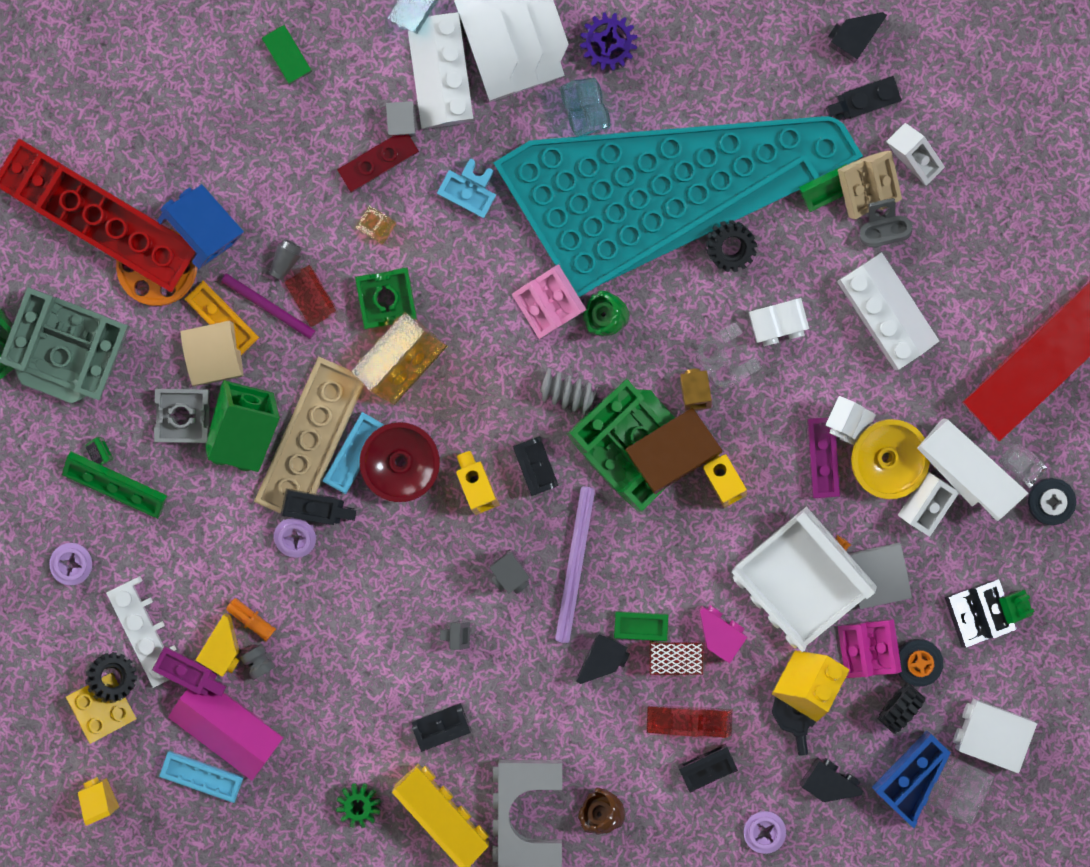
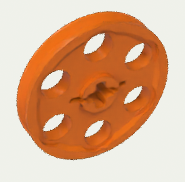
(154, 297)

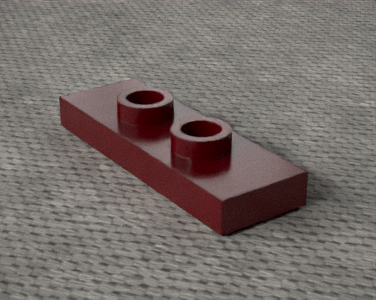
(377, 161)

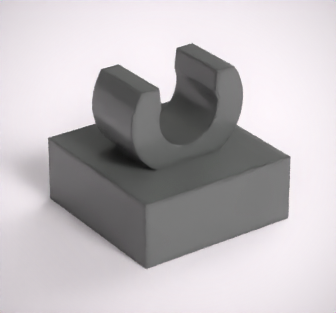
(457, 635)

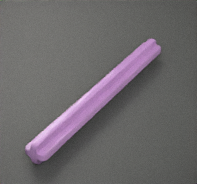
(575, 564)

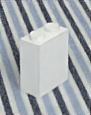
(994, 735)

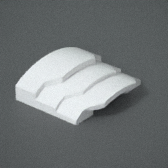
(514, 43)

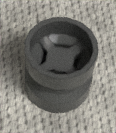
(257, 662)

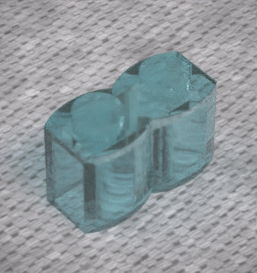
(586, 111)

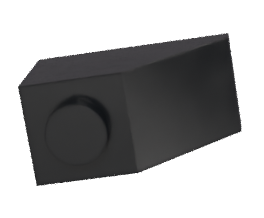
(855, 34)
(603, 658)

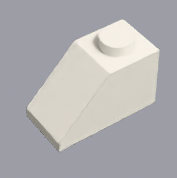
(916, 153)

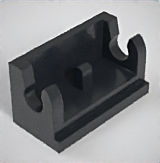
(535, 466)
(441, 727)
(707, 768)

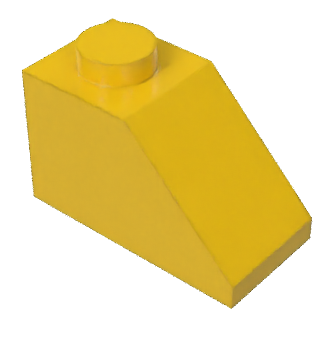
(221, 648)
(97, 800)

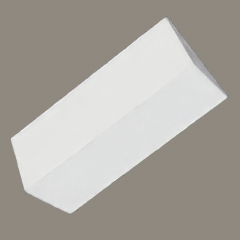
(971, 470)

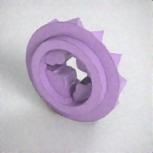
(287, 544)
(60, 570)
(763, 844)

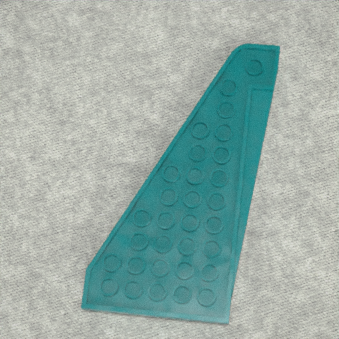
(641, 194)

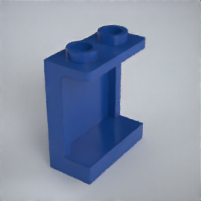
(201, 224)

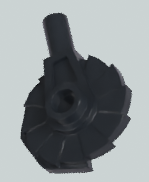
(793, 721)

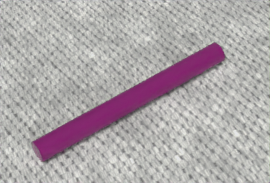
(268, 306)

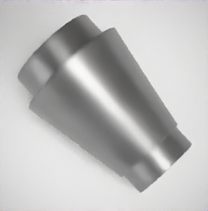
(285, 258)

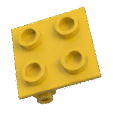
(97, 717)

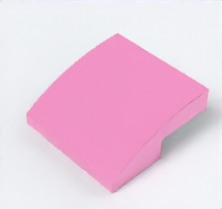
(548, 301)

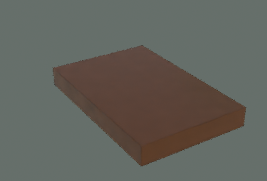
(673, 450)

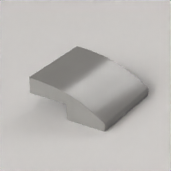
(887, 570)

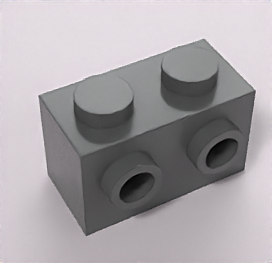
(509, 573)

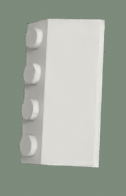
(441, 72)
(888, 311)

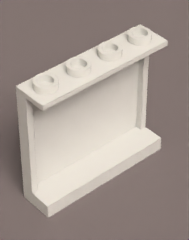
(803, 579)

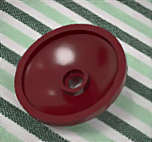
(393, 481)

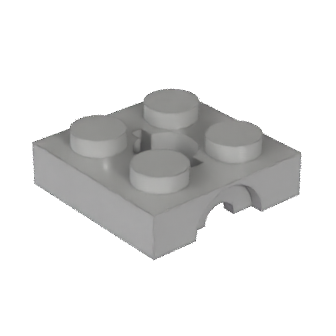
(195, 401)

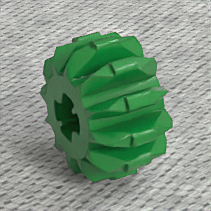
(368, 807)

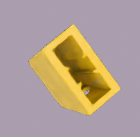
(728, 487)
(478, 494)

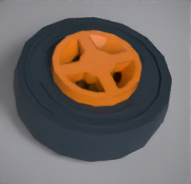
(928, 661)

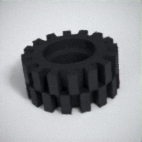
(742, 256)
(99, 688)
(901, 708)

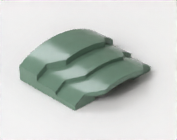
(62, 347)

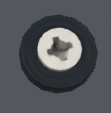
(1042, 501)

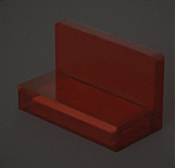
(311, 296)

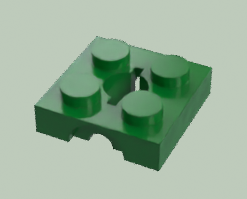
(369, 288)

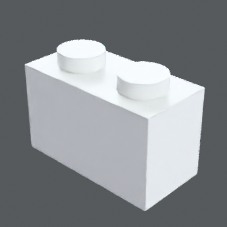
(928, 504)

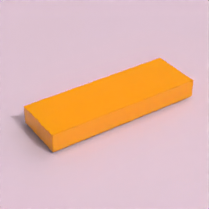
(215, 310)

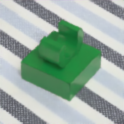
(1016, 606)

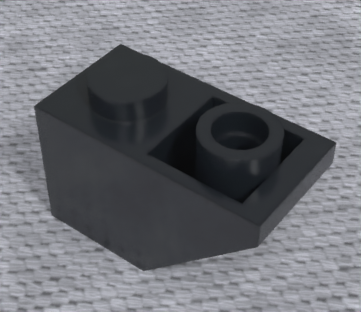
(828, 784)

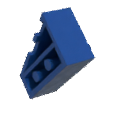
(912, 777)

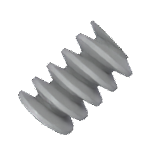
(567, 392)

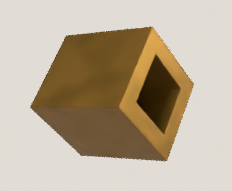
(695, 390)

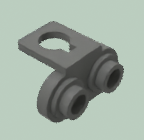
(885, 228)

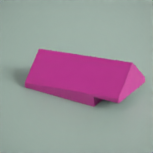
(227, 730)

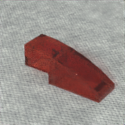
(689, 721)

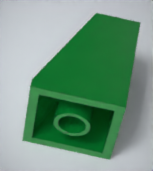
(242, 426)

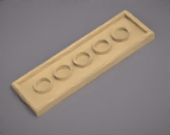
(311, 433)

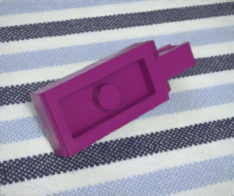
(187, 673)

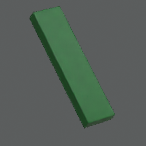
(114, 485)

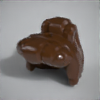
(601, 802)

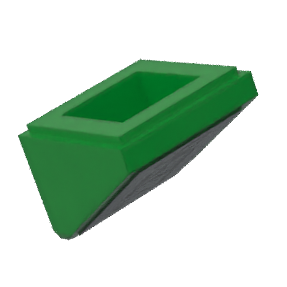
(99, 451)

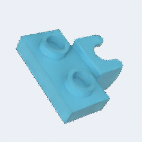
(468, 190)

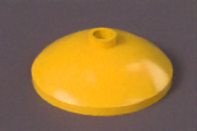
(904, 468)

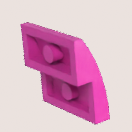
(869, 648)

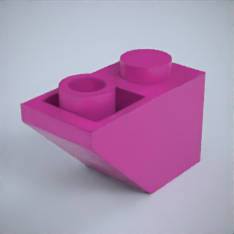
(719, 636)

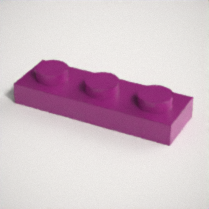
(823, 459)

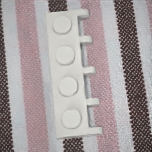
(139, 627)

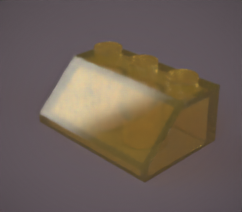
(399, 358)

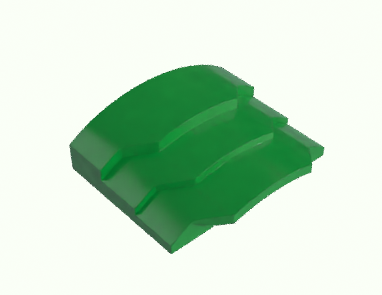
(611, 428)

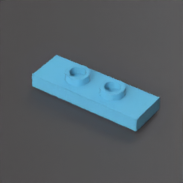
(347, 463)
(201, 776)

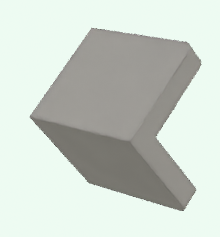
(401, 118)

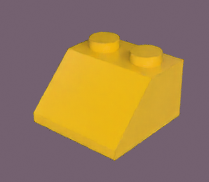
(810, 683)

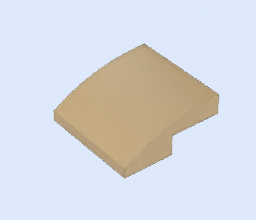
(869, 182)
(211, 353)

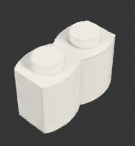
(778, 321)
(849, 420)

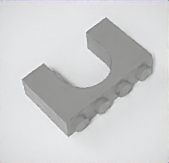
(514, 779)

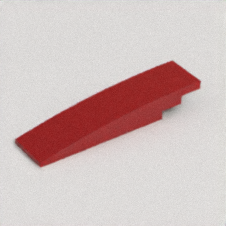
(95, 215)
(1034, 368)

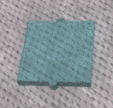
(411, 14)

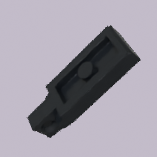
(866, 99)
(315, 507)

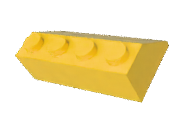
(440, 816)

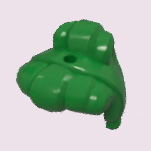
(616, 314)

